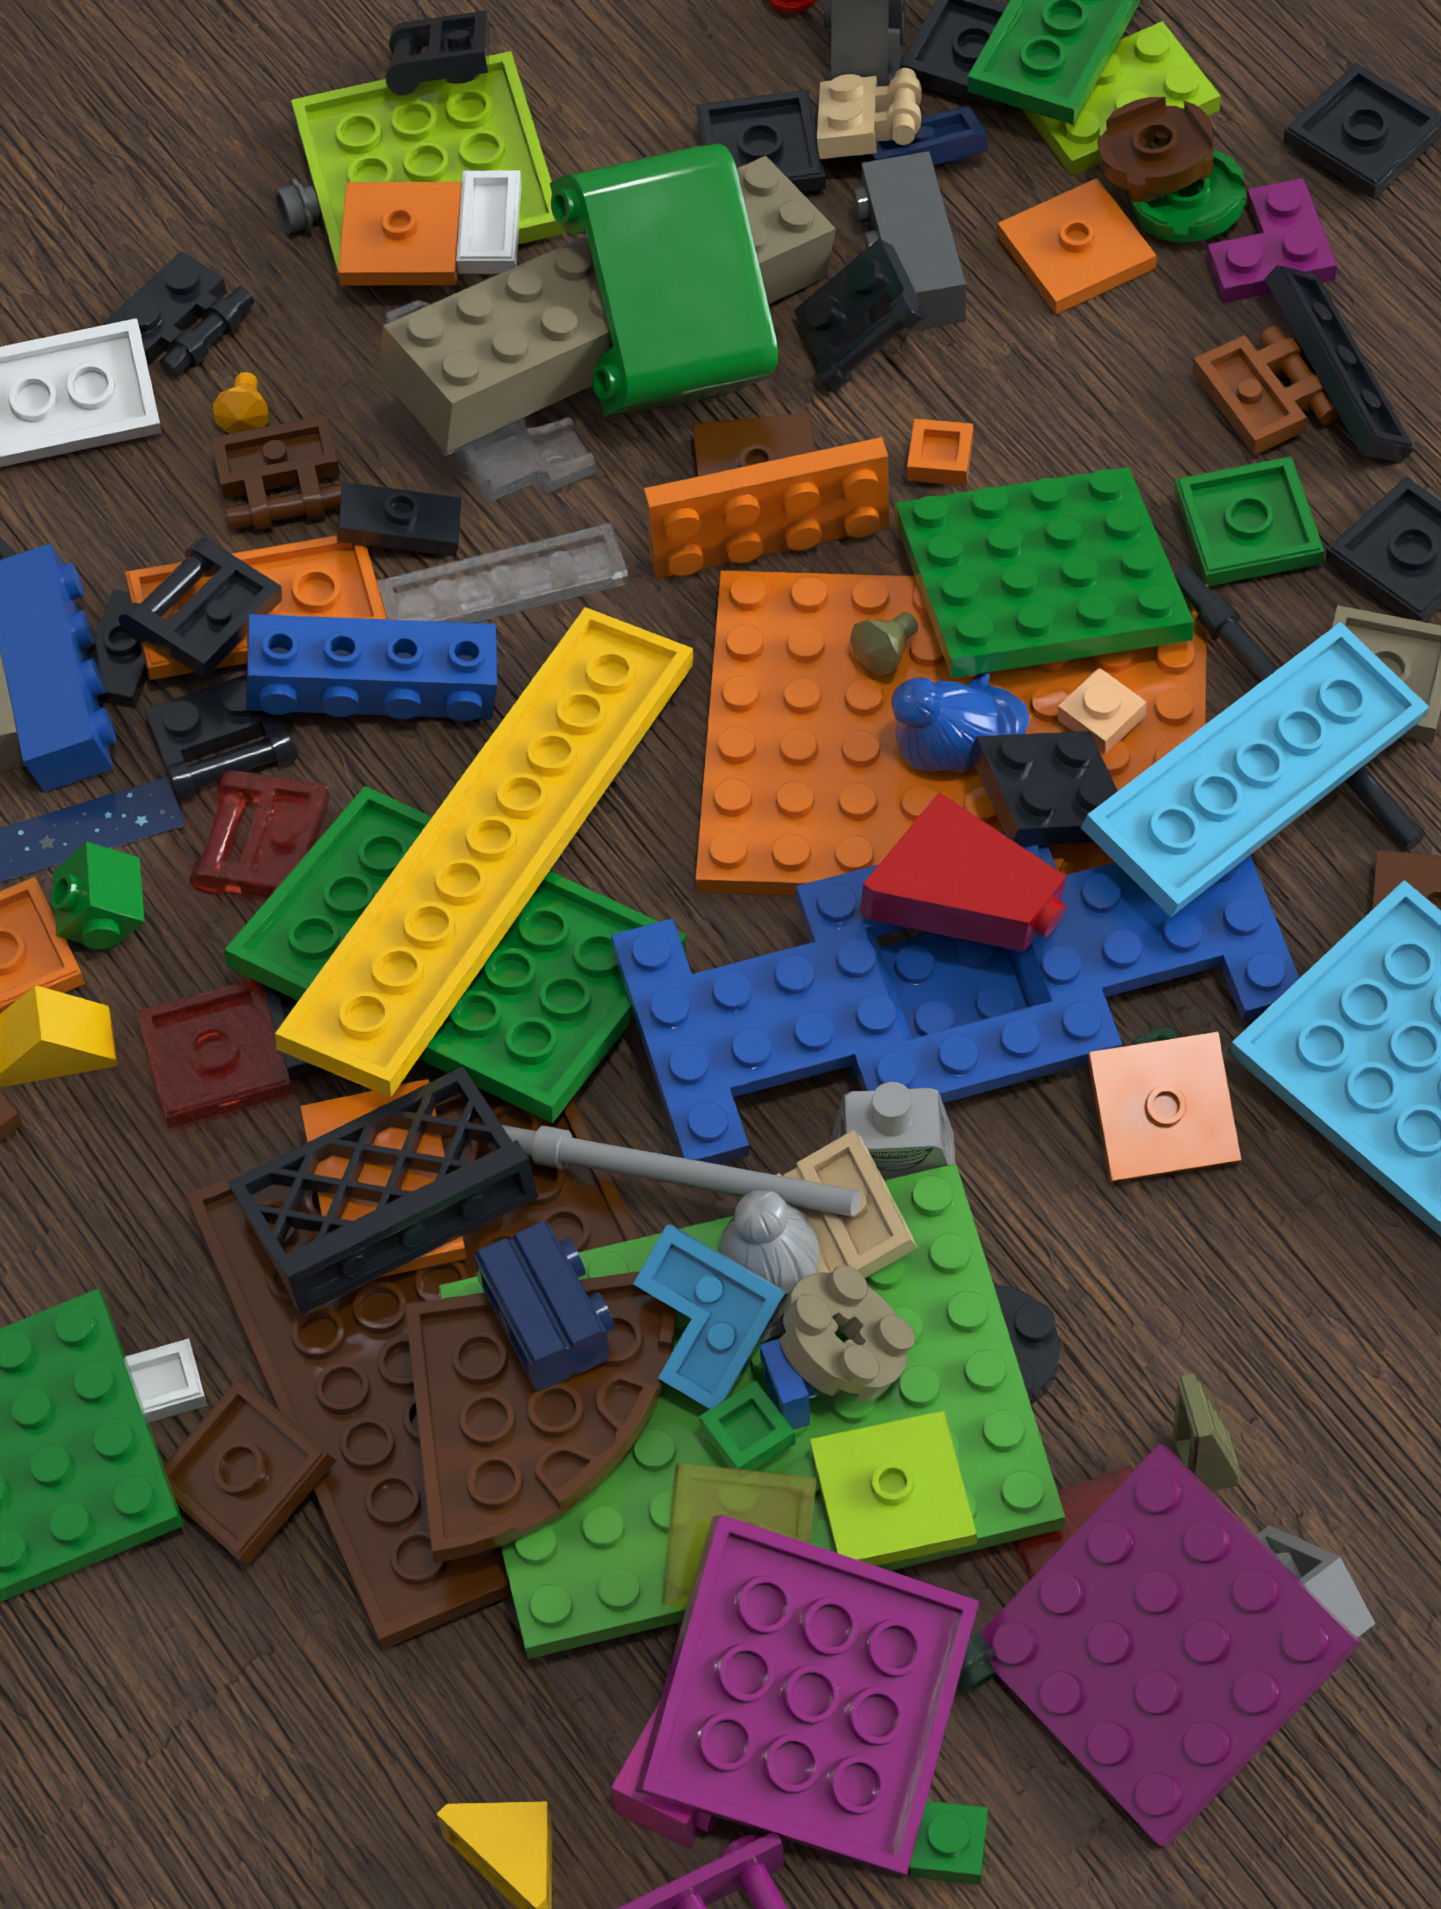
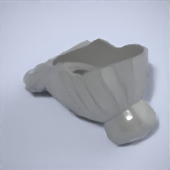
(771, 1242)

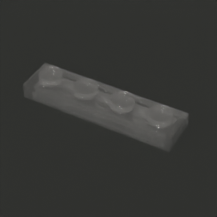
(508, 579)

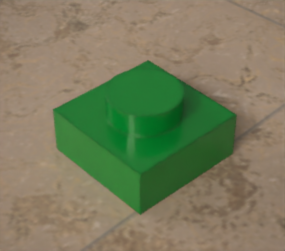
(747, 1429)
(950, 1843)

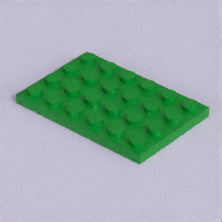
(535, 1010)

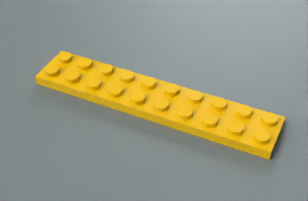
(484, 853)

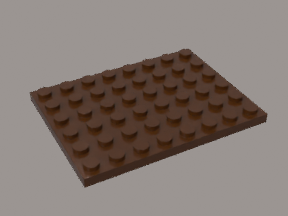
(350, 1375)

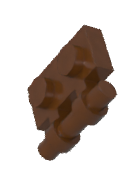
(274, 459)

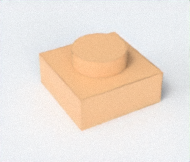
(1103, 709)

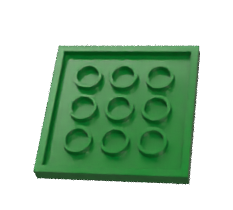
(1042, 572)
(73, 1448)

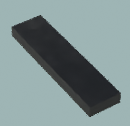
(1339, 364)

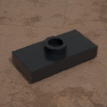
(399, 519)
(118, 656)

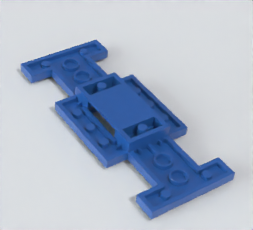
(932, 1004)

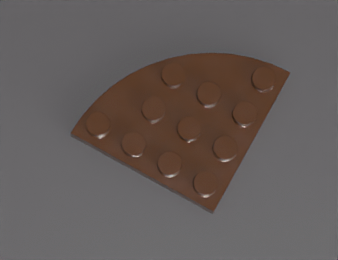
(519, 1456)

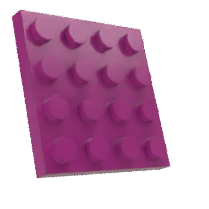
(1165, 1645)
(808, 1695)

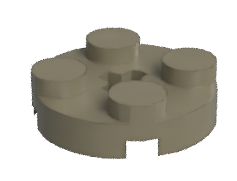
(844, 1302)

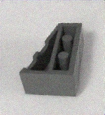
(866, 37)

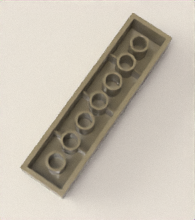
(543, 324)

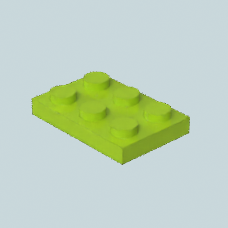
(1140, 67)

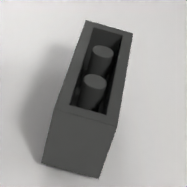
(908, 211)

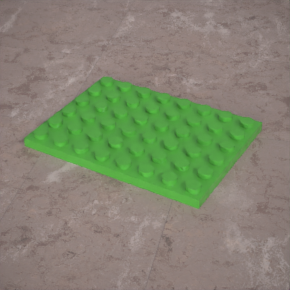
(604, 1559)

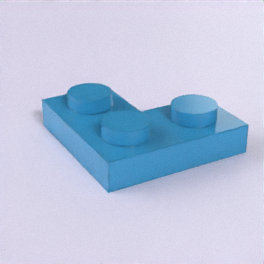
(726, 1309)

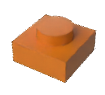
(940, 452)

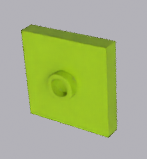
(893, 1490)

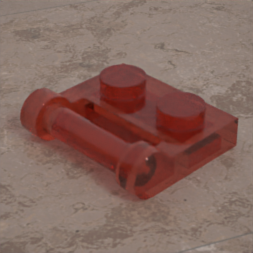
(279, 837)

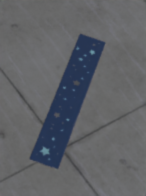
(101, 821)

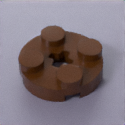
(1150, 172)

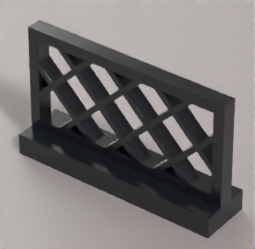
(405, 1221)

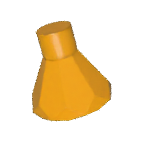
(241, 406)

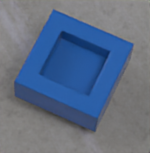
(785, 1386)

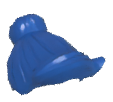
(944, 717)

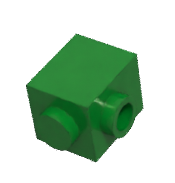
(97, 896)

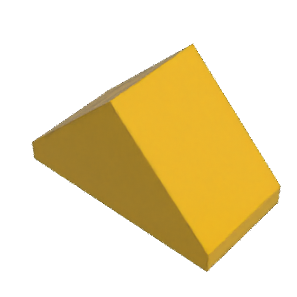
(54, 1037)
(506, 1846)

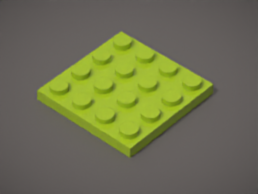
(425, 137)

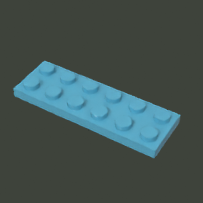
(1254, 768)

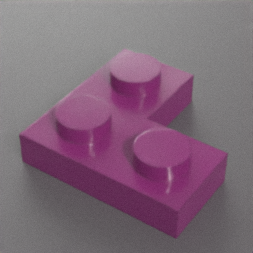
(1285, 236)

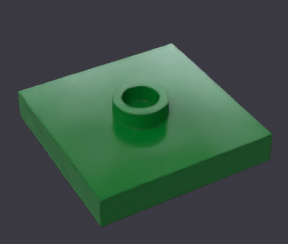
(1248, 521)

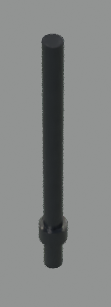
(1221, 622)

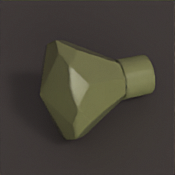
(882, 642)

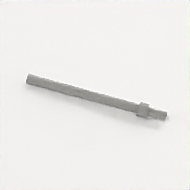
(557, 1148)

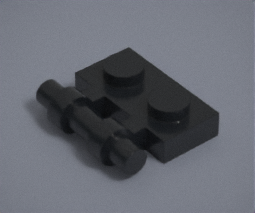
(173, 303)

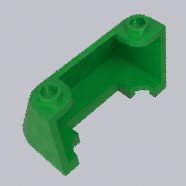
(671, 277)

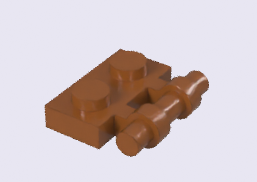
(1252, 396)

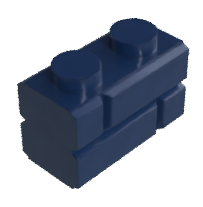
(544, 1305)

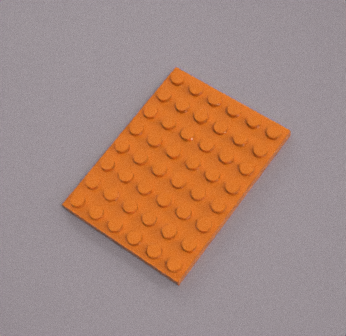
(806, 741)

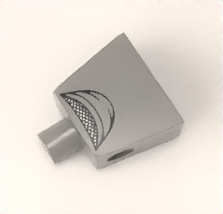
(900, 1127)

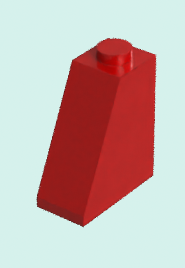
(964, 882)

